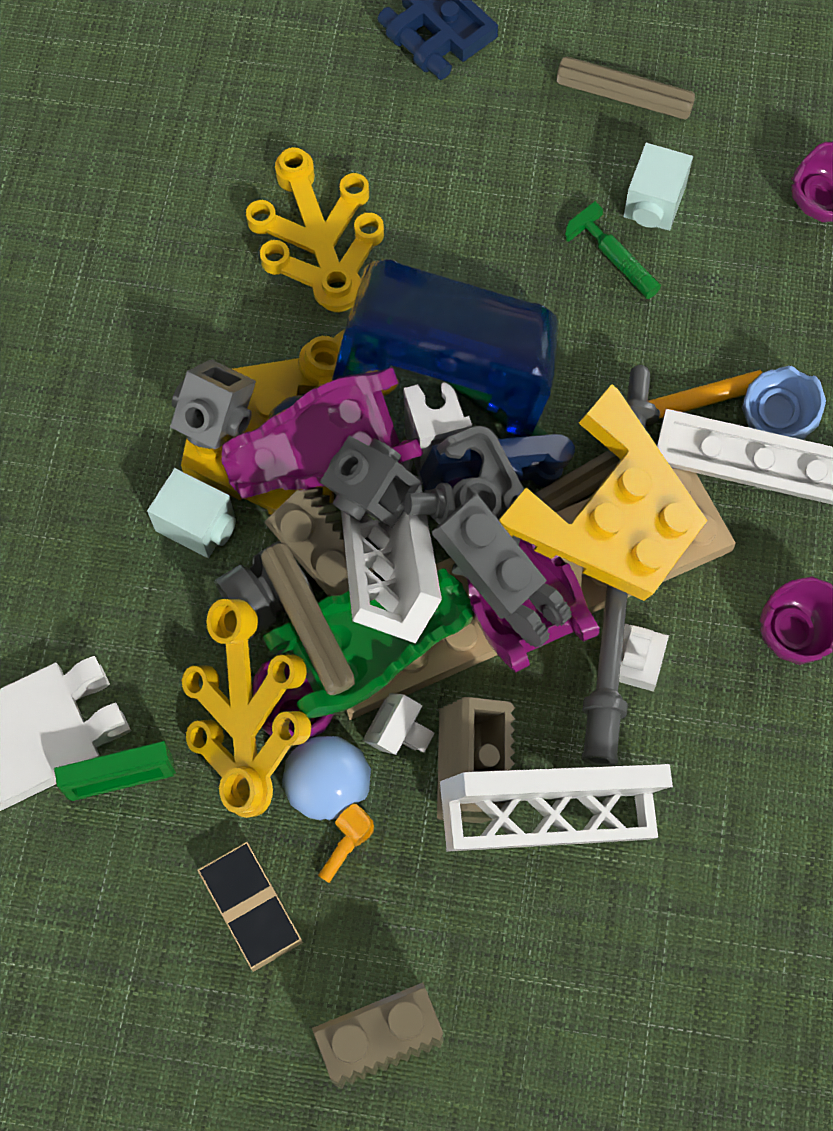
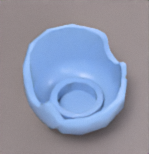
(784, 402)
(325, 777)

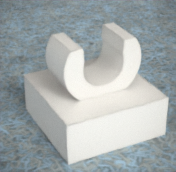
(641, 656)
(396, 726)

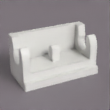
(429, 424)

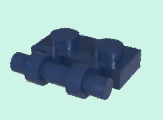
(456, 28)

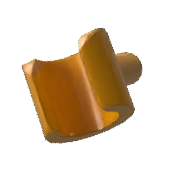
(357, 829)

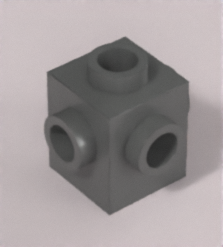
(212, 404)
(369, 481)

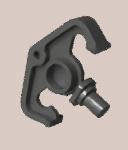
(496, 482)

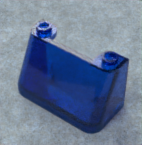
(453, 336)

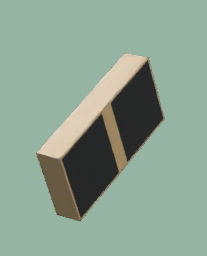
(250, 906)

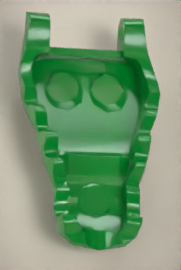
(370, 653)

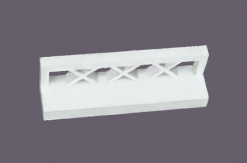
(747, 456)
(406, 565)
(550, 784)

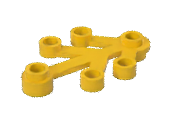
(317, 235)
(243, 713)

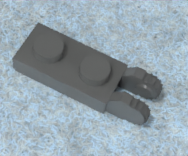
(501, 570)

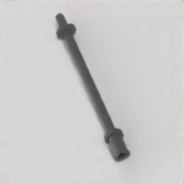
(605, 705)

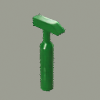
(613, 250)

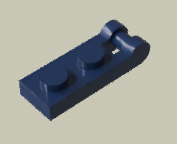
(531, 457)

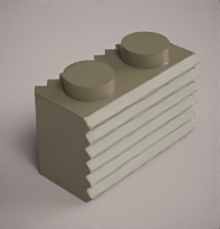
(315, 537)
(474, 739)
(378, 1035)

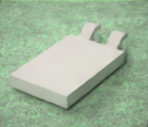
(46, 729)

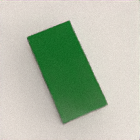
(115, 771)

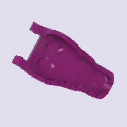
(299, 442)
(506, 640)

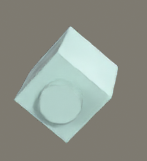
(657, 186)
(192, 513)

